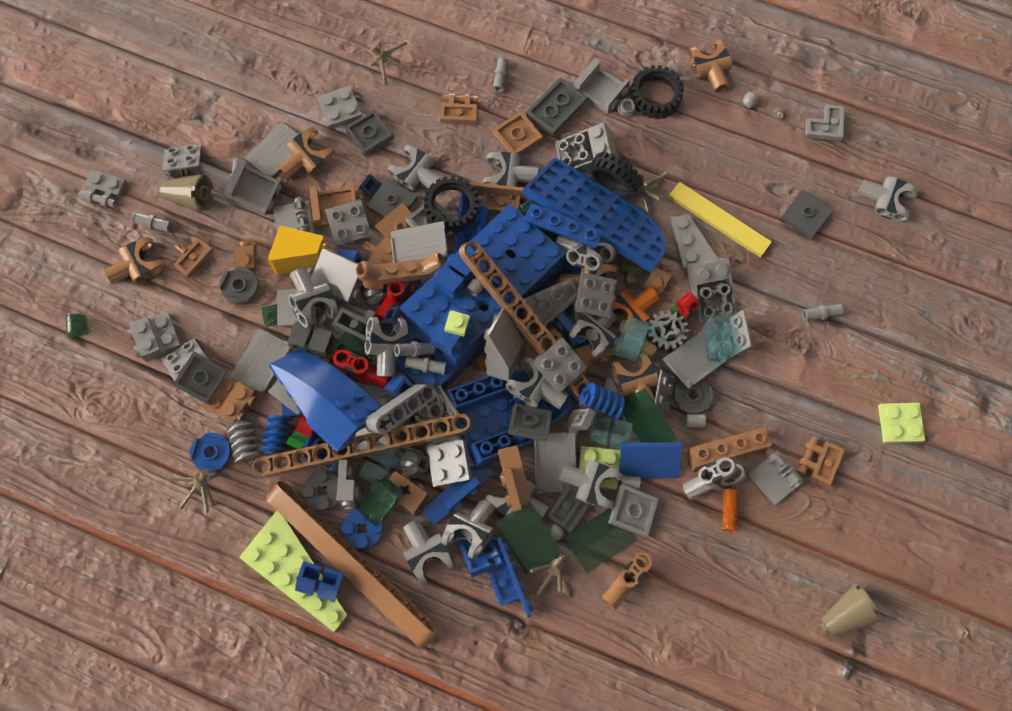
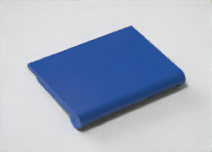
(651, 459)

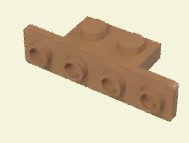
(498, 197)
(513, 478)

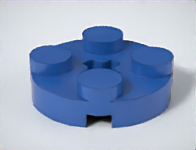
(206, 443)
(362, 540)

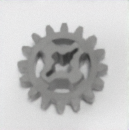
(659, 326)

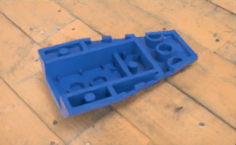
(327, 397)

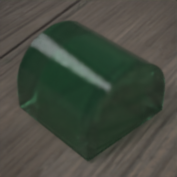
(76, 325)

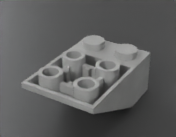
(583, 146)
(713, 288)
(503, 347)

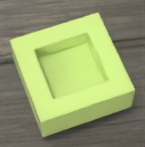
(457, 323)

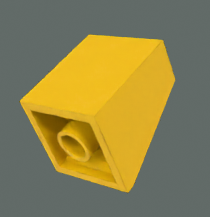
(295, 250)

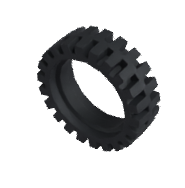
(657, 74)
(605, 166)
(452, 184)

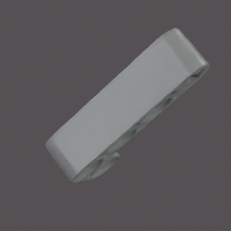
(421, 399)

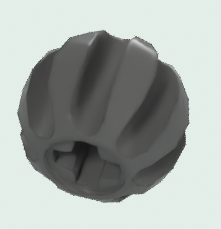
(375, 297)
(415, 463)

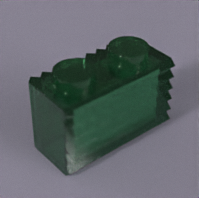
(380, 501)

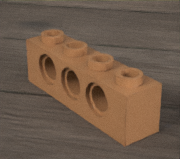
(730, 447)

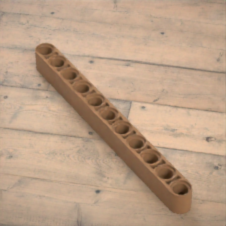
(516, 303)
(353, 451)
(352, 564)

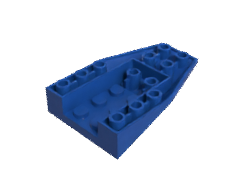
(490, 411)

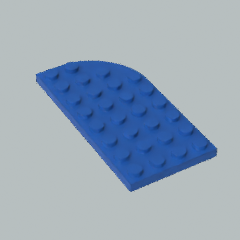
(586, 201)

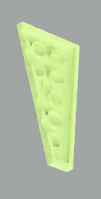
(278, 558)

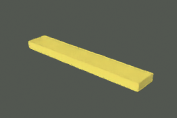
(720, 219)

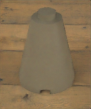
(189, 191)
(850, 613)

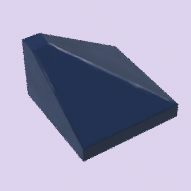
(370, 185)
(392, 315)

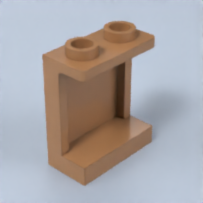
(328, 199)

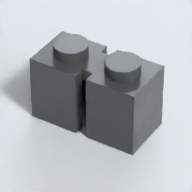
(310, 338)

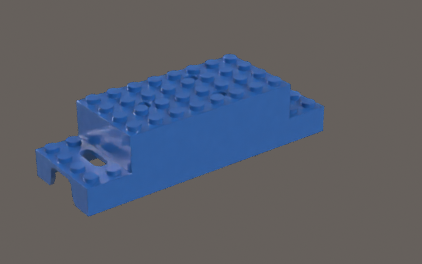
(534, 268)

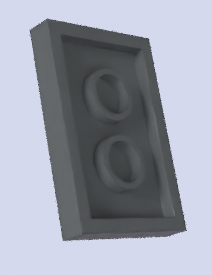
(556, 106)

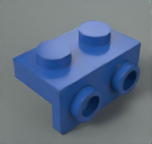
(564, 324)

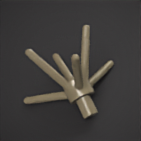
(383, 56)
(645, 190)
(200, 482)
(555, 569)

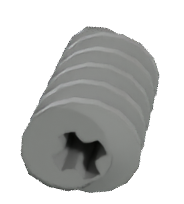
(241, 441)

